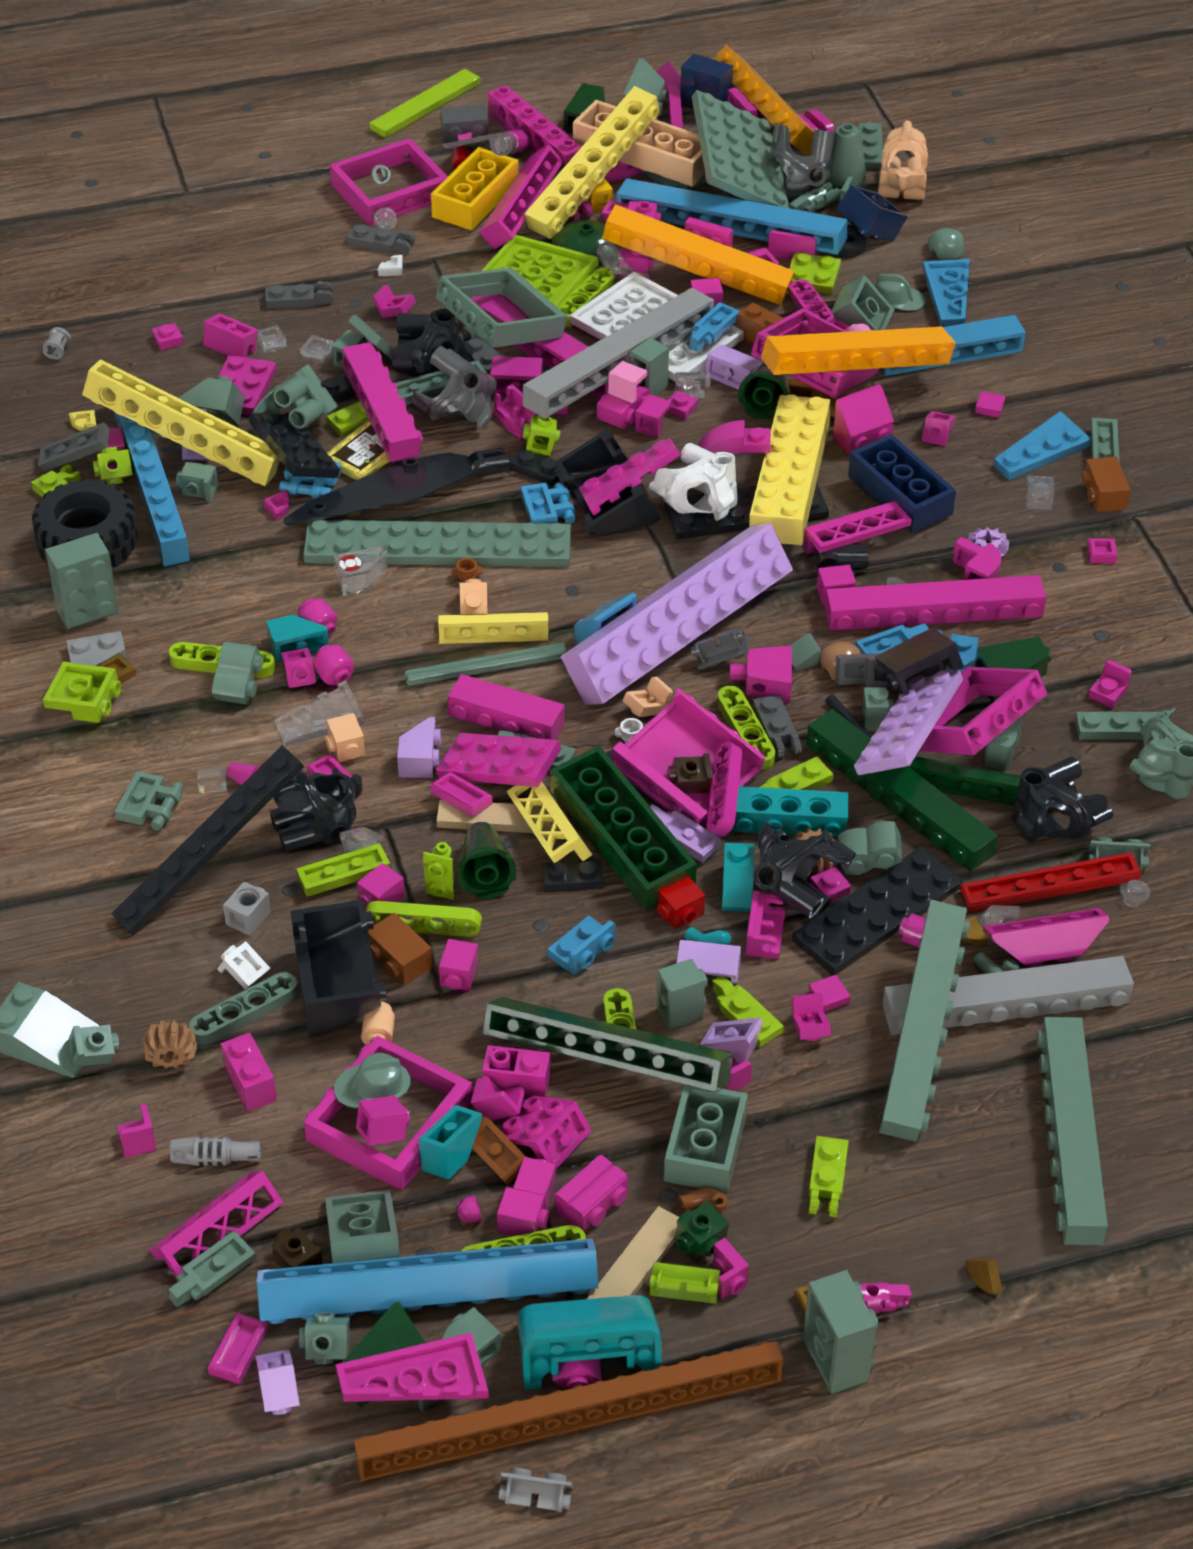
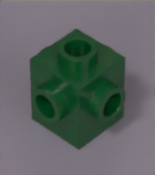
(700, 1230)

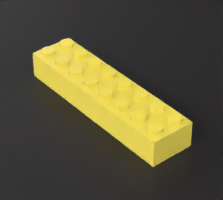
(791, 467)

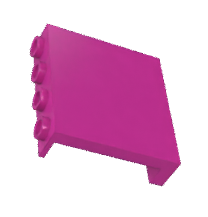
(680, 731)

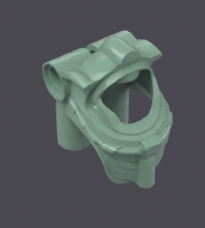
(305, 392)
(1166, 758)

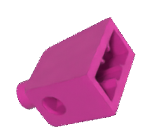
(766, 672)

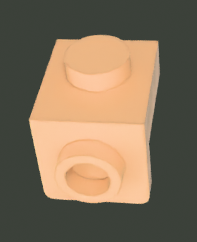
(473, 597)
(649, 701)

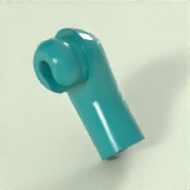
(716, 937)

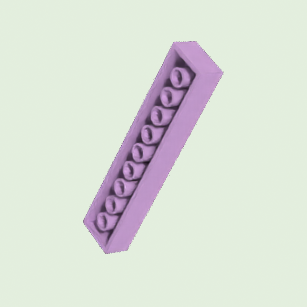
(676, 614)

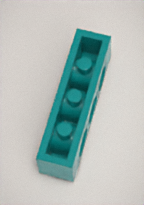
(791, 810)

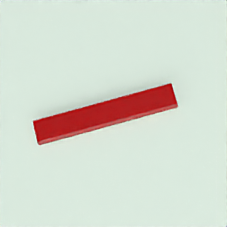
(1050, 882)

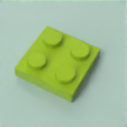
(818, 270)

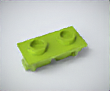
(439, 871)
(684, 1282)

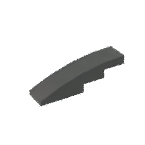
(861, 669)

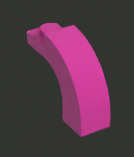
(737, 439)

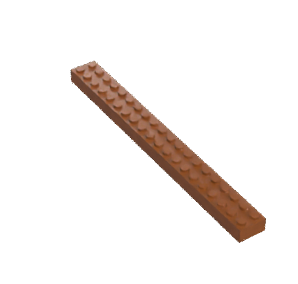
(567, 1410)

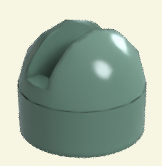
(385, 173)

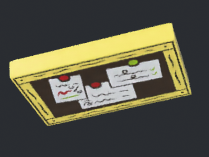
(360, 453)

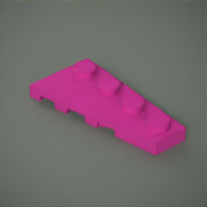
(628, 474)
(420, 1372)

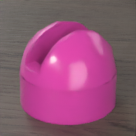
(469, 1210)

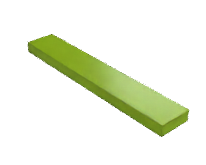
(424, 103)

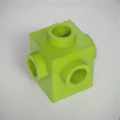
(541, 435)
(120, 458)

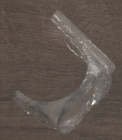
(613, 260)

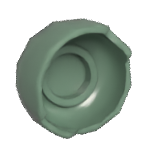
(946, 243)

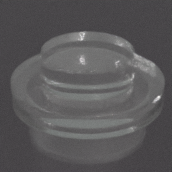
(385, 218)
(1134, 893)

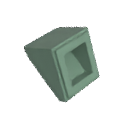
(805, 653)

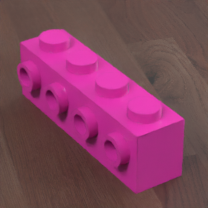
(634, 259)

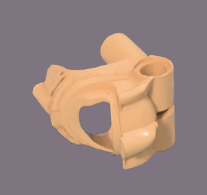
(909, 180)

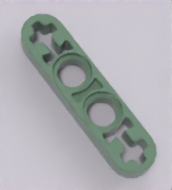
(246, 1011)

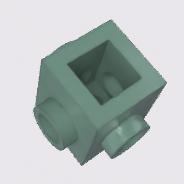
(333, 1329)

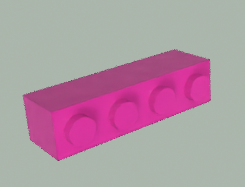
(505, 709)

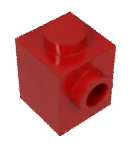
(681, 902)

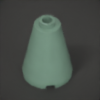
(847, 157)

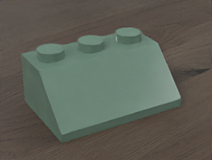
(648, 80)

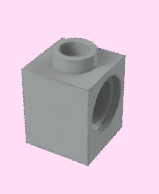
(247, 908)

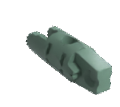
(816, 198)

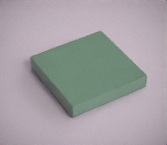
(374, 337)

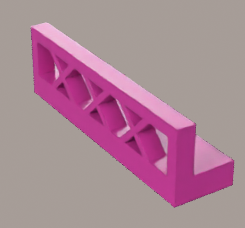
(855, 527)
(212, 1213)

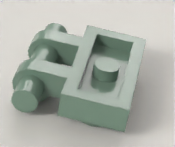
(140, 800)

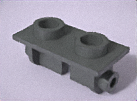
(732, 645)

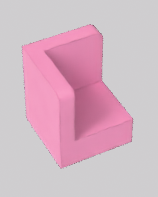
(624, 381)

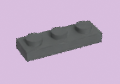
(74, 447)

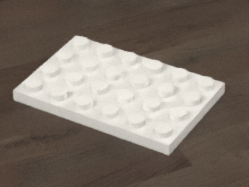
(633, 299)

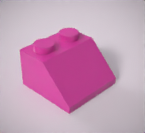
(862, 419)

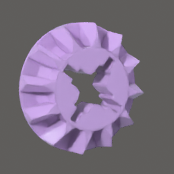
(997, 539)

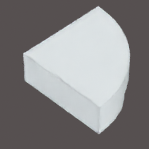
(392, 267)

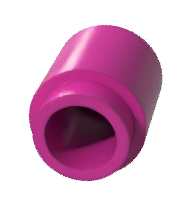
(911, 929)

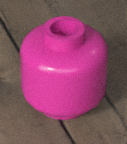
(319, 612)
(333, 664)

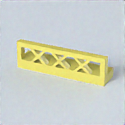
(493, 628)
(555, 815)

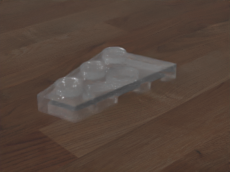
(311, 720)

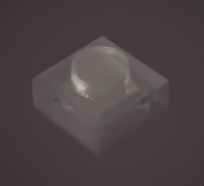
(271, 339)
(316, 348)

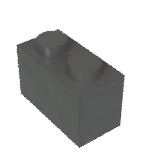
(462, 121)

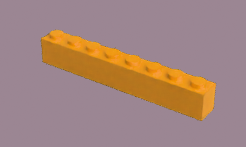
(767, 100)
(697, 254)
(857, 350)

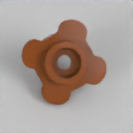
(466, 569)

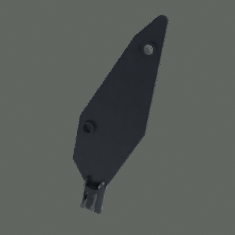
(401, 484)

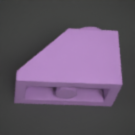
(277, 1382)

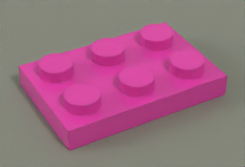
(251, 377)

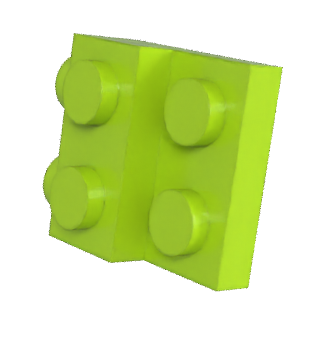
(83, 691)

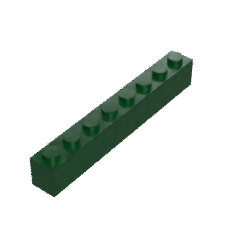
(905, 793)
(608, 1043)

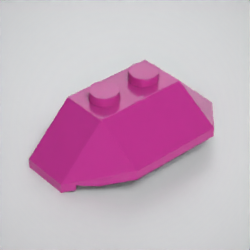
(1049, 937)

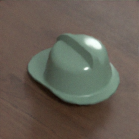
(898, 292)
(374, 1078)

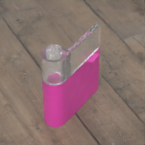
(501, 143)

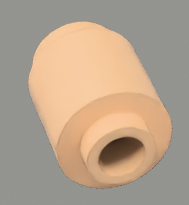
(379, 1023)

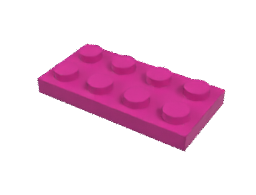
(500, 759)

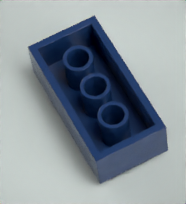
(896, 474)

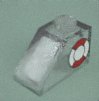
(360, 569)

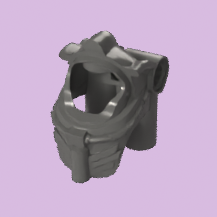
(801, 168)
(465, 393)

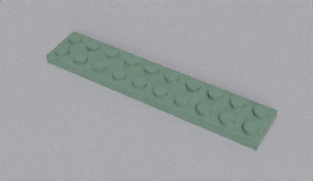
(442, 542)

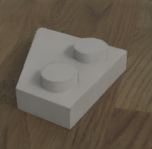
(96, 648)

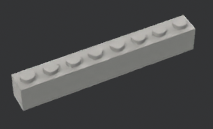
(1025, 993)

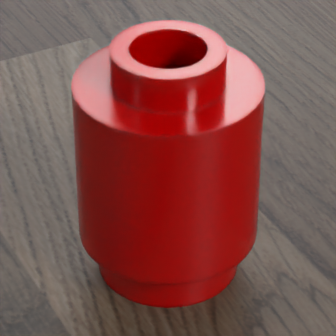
(459, 155)

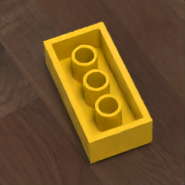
(473, 188)

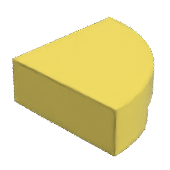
(83, 419)

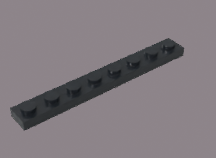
(207, 840)

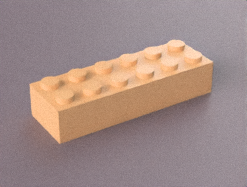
(660, 149)

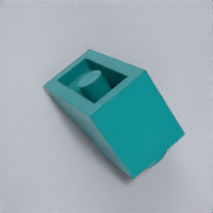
(295, 633)
(738, 877)
(449, 1142)

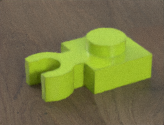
(51, 480)

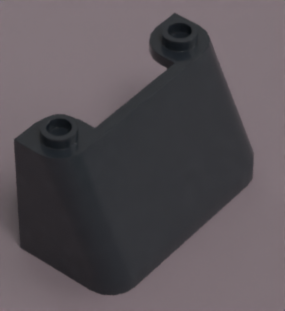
(592, 460)
(335, 964)

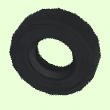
(854, 248)

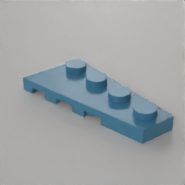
(948, 289)
(1042, 446)

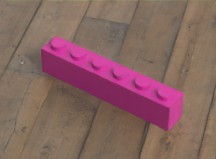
(519, 197)
(381, 402)

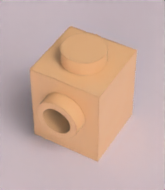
(345, 737)

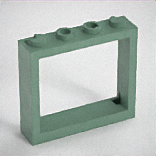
(546, 319)

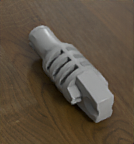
(214, 1151)

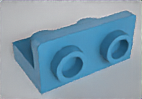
(582, 945)

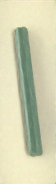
(484, 664)

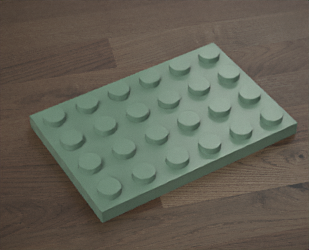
(737, 151)

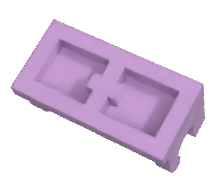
(730, 365)
(712, 958)

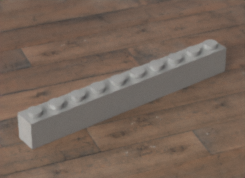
(592, 365)

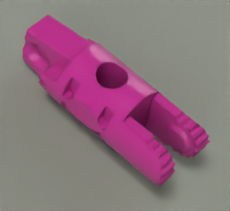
(885, 1296)

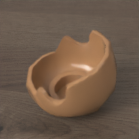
(829, 653)

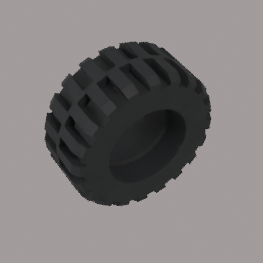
(86, 505)

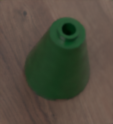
(761, 392)
(485, 863)

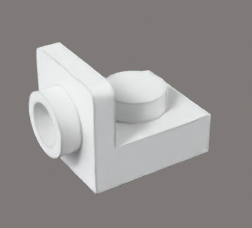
(243, 964)

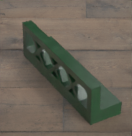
(968, 780)

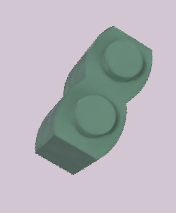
(236, 673)
(1001, 749)
(874, 847)

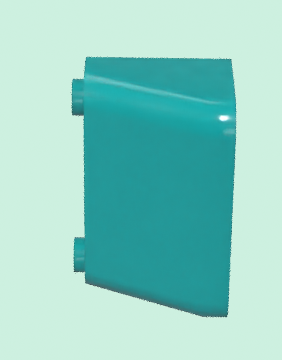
(585, 1332)

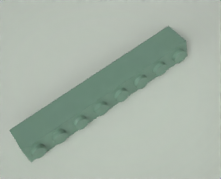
(923, 1022)
(1072, 1132)

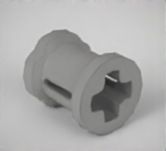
(57, 346)

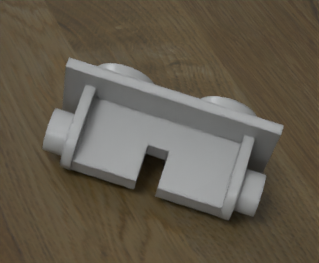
(522, 1486)

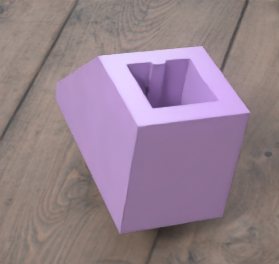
(417, 750)

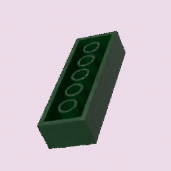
(621, 825)

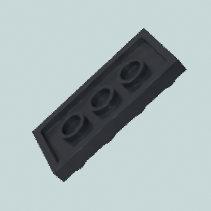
(294, 446)

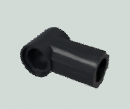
(854, 555)

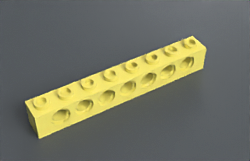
(592, 162)
(181, 422)

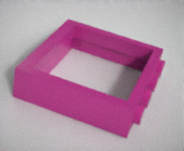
(400, 201)
(819, 380)
(1018, 691)
(407, 1164)

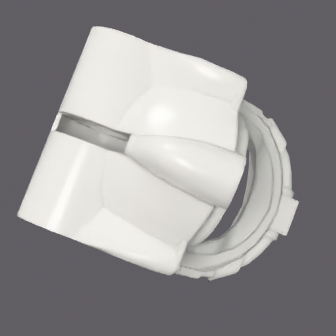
(707, 473)

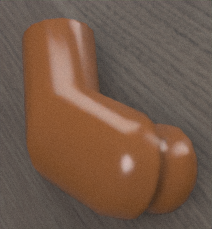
(698, 1197)

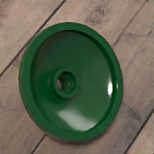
(581, 236)

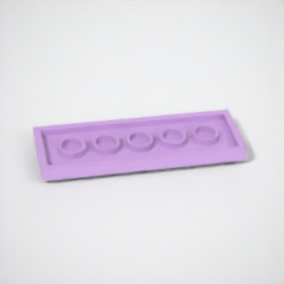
(909, 722)

